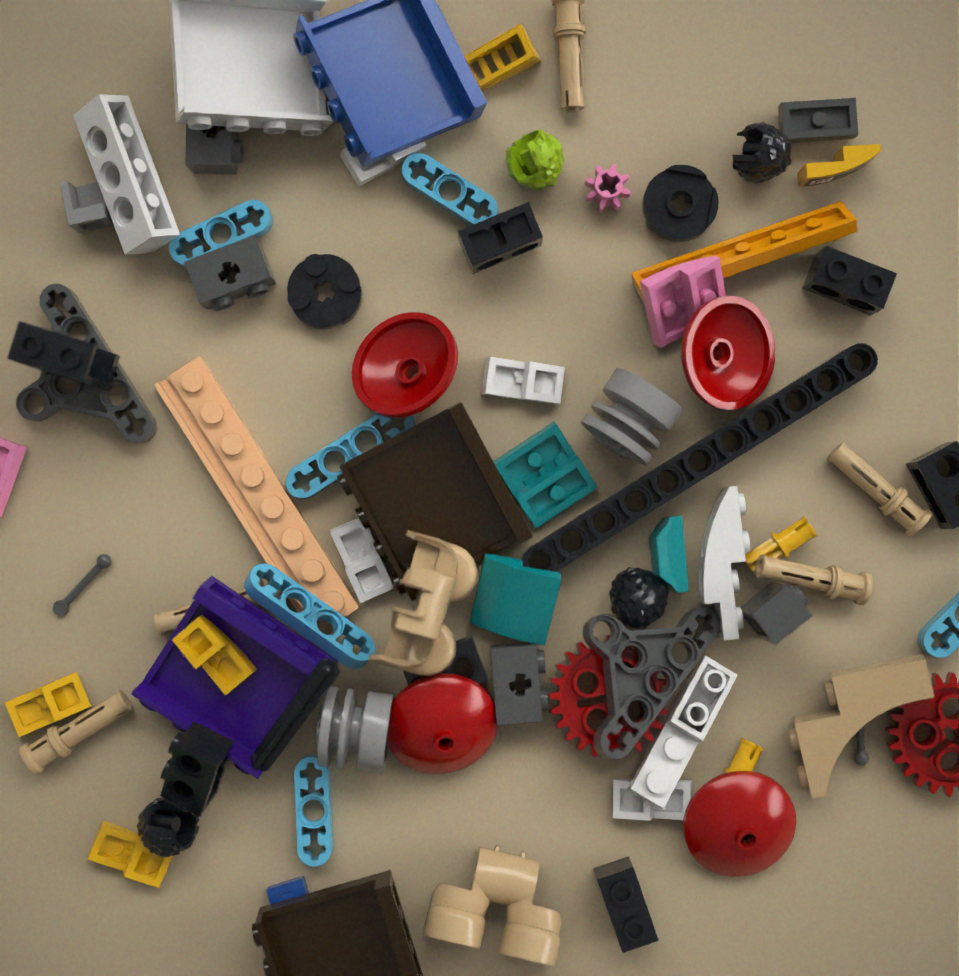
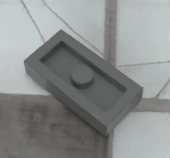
(819, 120)

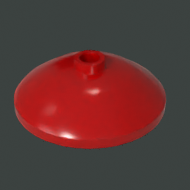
(728, 352)
(394, 354)
(436, 710)
(734, 807)

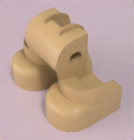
(420, 638)
(504, 879)

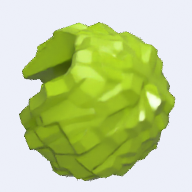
(535, 160)

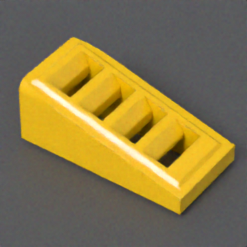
(492, 48)

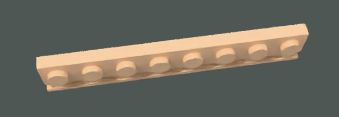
(252, 485)

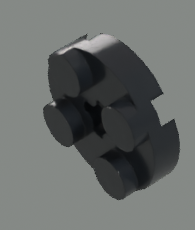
(697, 191)
(332, 311)

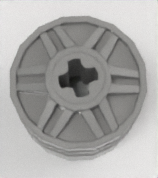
(631, 416)
(354, 729)

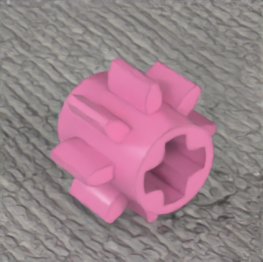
(609, 177)

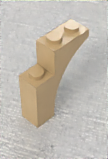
(861, 696)

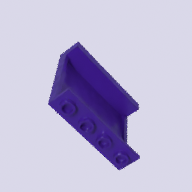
(255, 705)

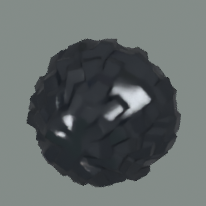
(764, 153)
(638, 597)
(167, 827)

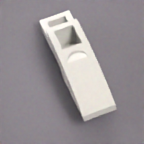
(720, 546)
(682, 730)

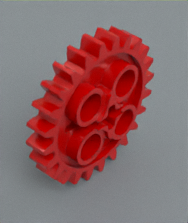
(568, 695)
(912, 751)

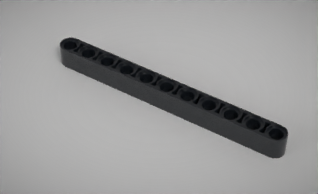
(716, 456)

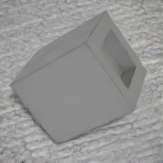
(85, 207)

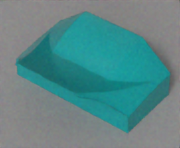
(668, 553)

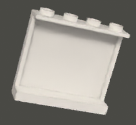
(242, 67)

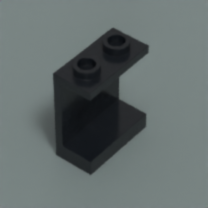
(63, 356)

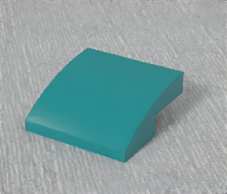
(545, 474)
(515, 599)

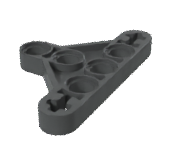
(84, 397)
(632, 684)

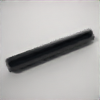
(295, 714)

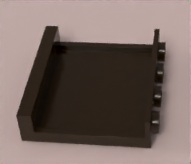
(434, 484)
(338, 932)

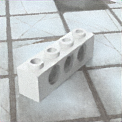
(126, 174)

